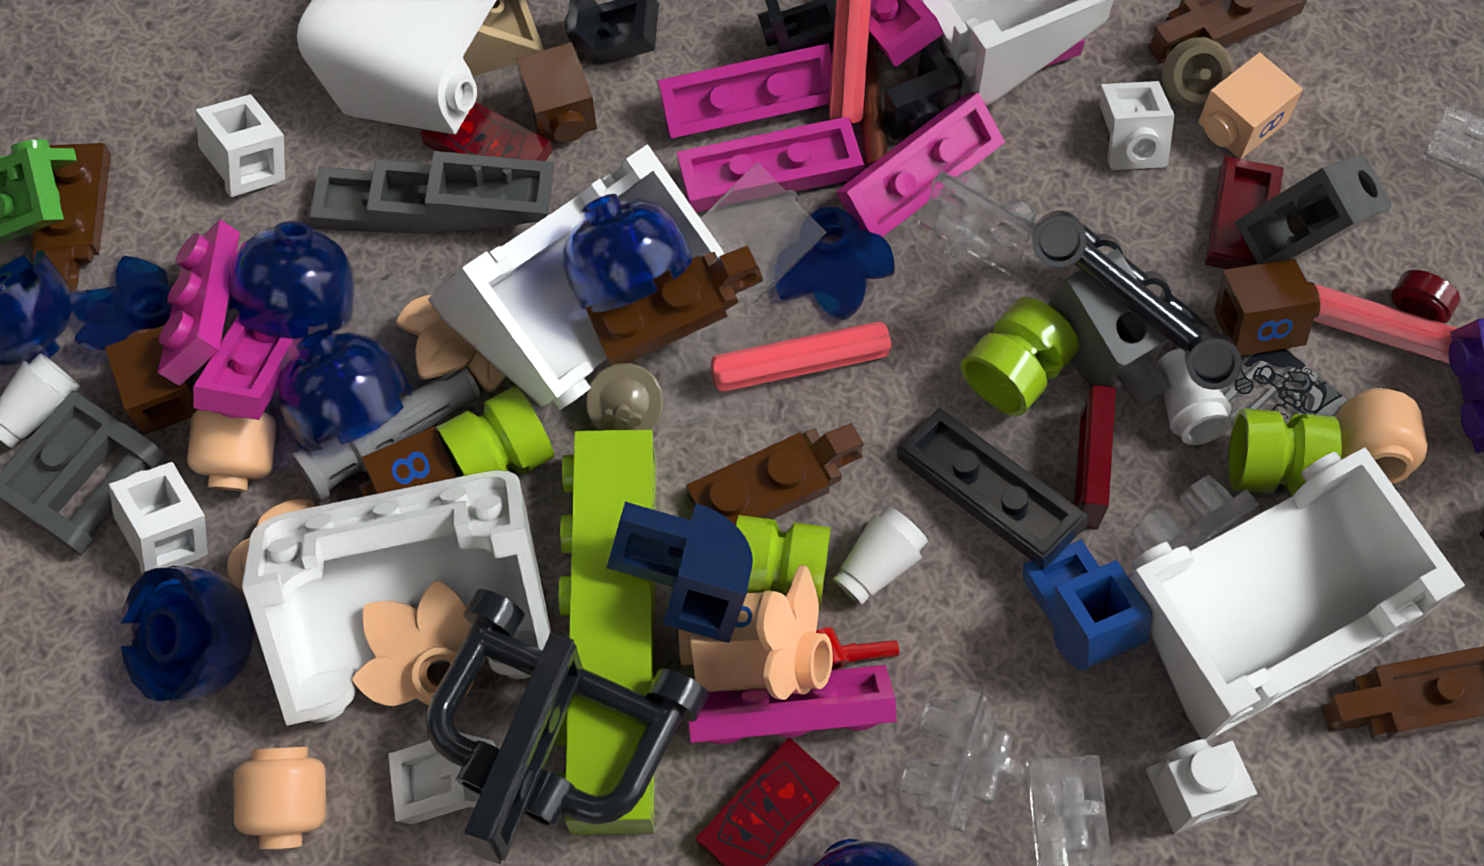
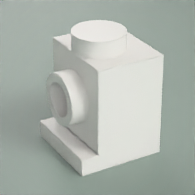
(241, 144)
(159, 518)
(1201, 784)

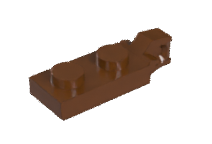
(1219, 21)
(82, 201)
(678, 306)
(779, 475)
(1413, 696)

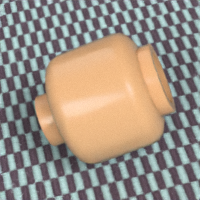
(1389, 429)
(231, 449)
(279, 796)

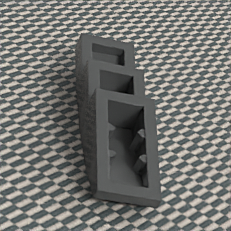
(441, 196)

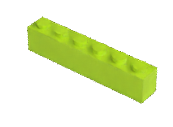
(607, 612)

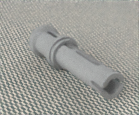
(421, 410)

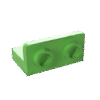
(28, 187)

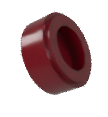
(1425, 295)

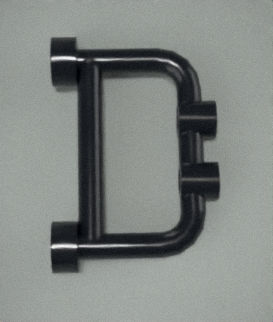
(1209, 357)
(660, 711)

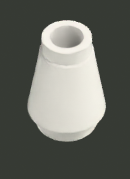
(32, 398)
(1191, 404)
(880, 555)

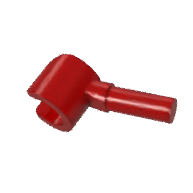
(853, 652)

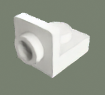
(1138, 124)
(426, 783)

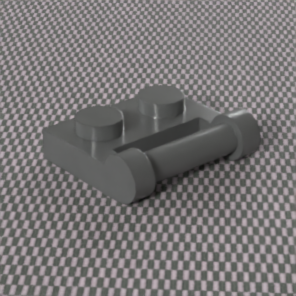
(61, 460)

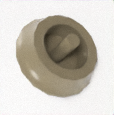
(1194, 70)
(624, 398)

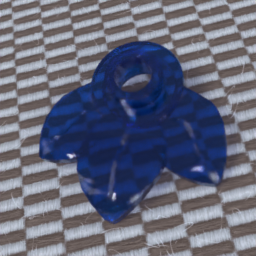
(840, 269)
(119, 310)

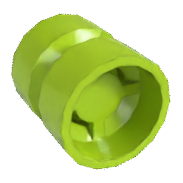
(1023, 351)
(500, 439)
(1273, 452)
(780, 553)

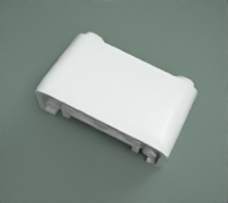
(1010, 40)
(395, 58)
(518, 298)
(324, 563)
(1291, 592)

